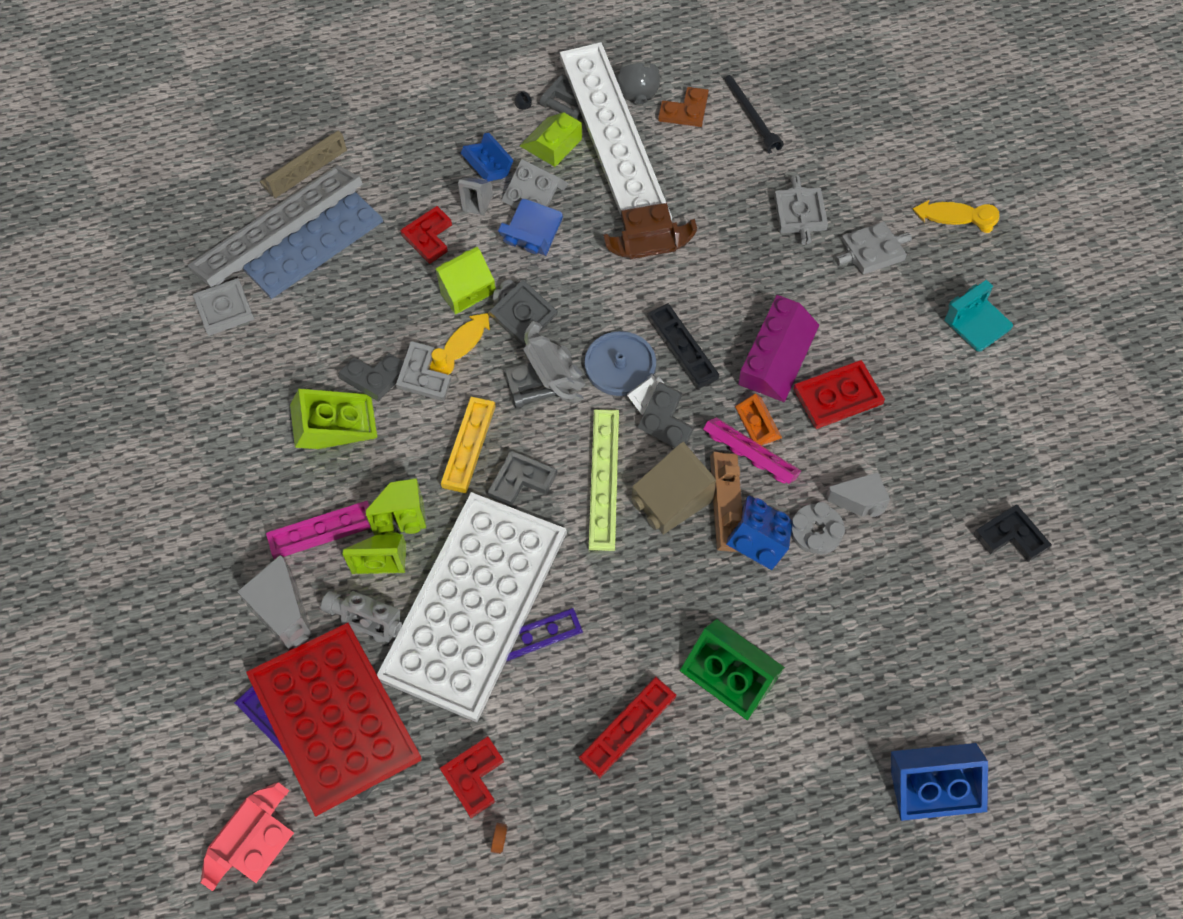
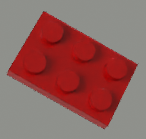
(838, 394)

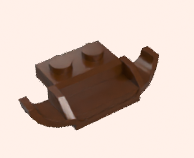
(649, 233)

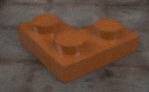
(686, 113)

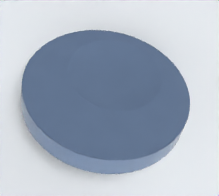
(619, 362)

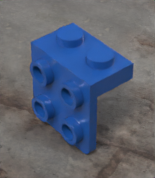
(532, 227)
(761, 533)

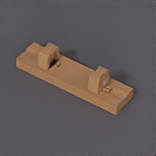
(726, 497)

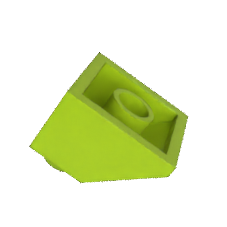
(554, 138)

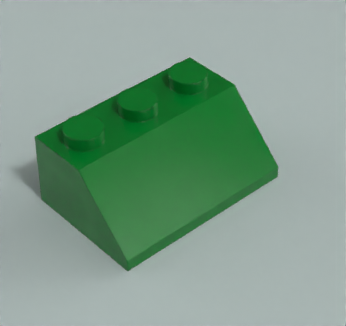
(731, 668)

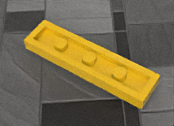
(468, 445)

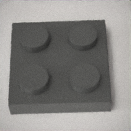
(521, 308)

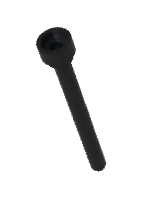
(770, 139)

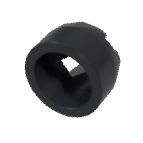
(520, 103)

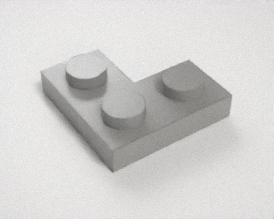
(417, 377)

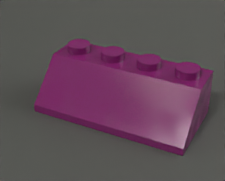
(779, 349)

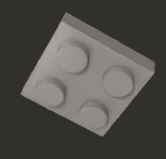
(223, 306)

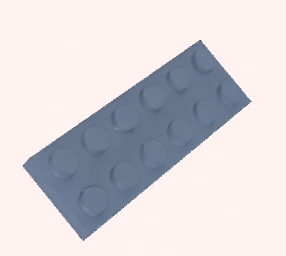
(312, 245)

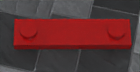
(627, 727)

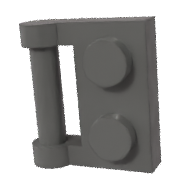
(562, 90)
(523, 378)

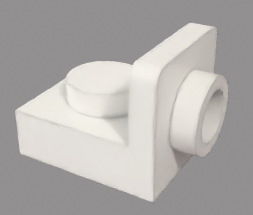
(643, 393)

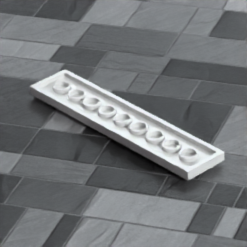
(611, 128)

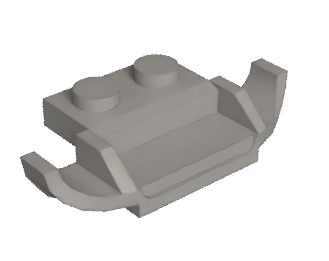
(553, 364)

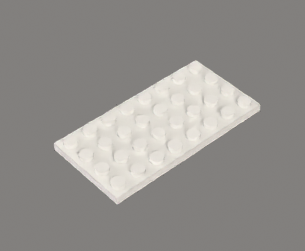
(472, 607)

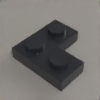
(1016, 528)

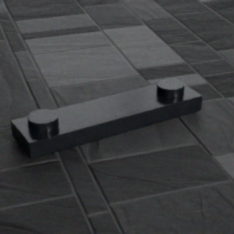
(683, 346)

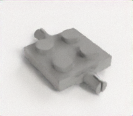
(800, 210)
(873, 248)

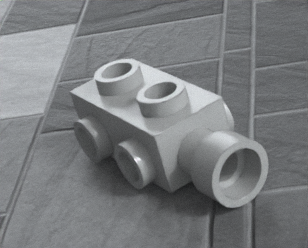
(373, 614)

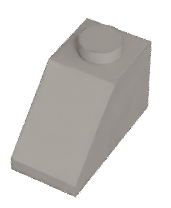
(475, 194)
(860, 495)

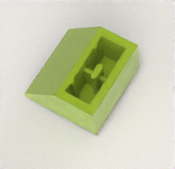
(465, 280)
(403, 501)

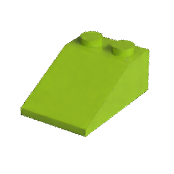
(331, 418)

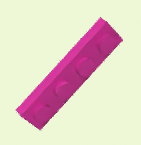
(743, 445)
(318, 530)

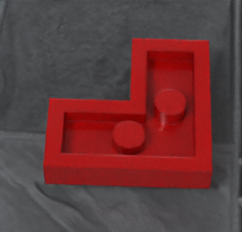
(423, 234)
(465, 775)

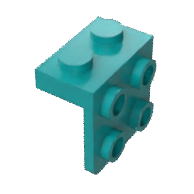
(977, 318)

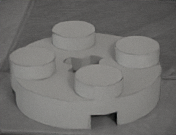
(821, 515)

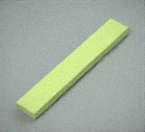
(604, 480)

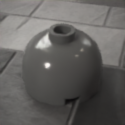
(638, 82)

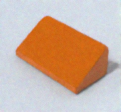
(758, 420)

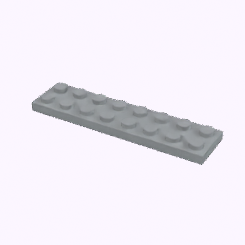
(274, 225)

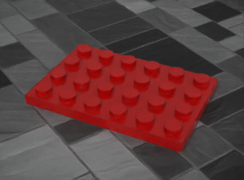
(333, 718)

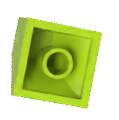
(377, 554)

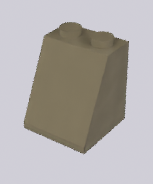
(674, 489)

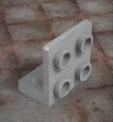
(532, 184)

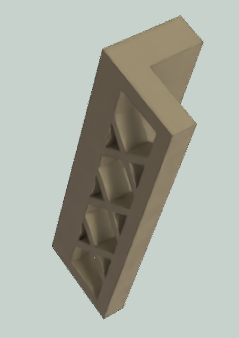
(304, 164)

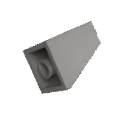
(278, 603)

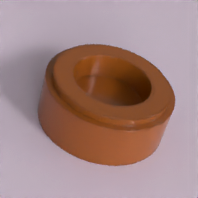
(499, 838)

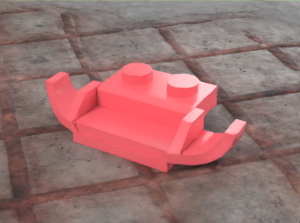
(248, 839)

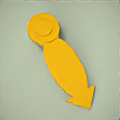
(957, 213)
(459, 344)

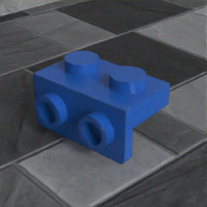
(488, 158)

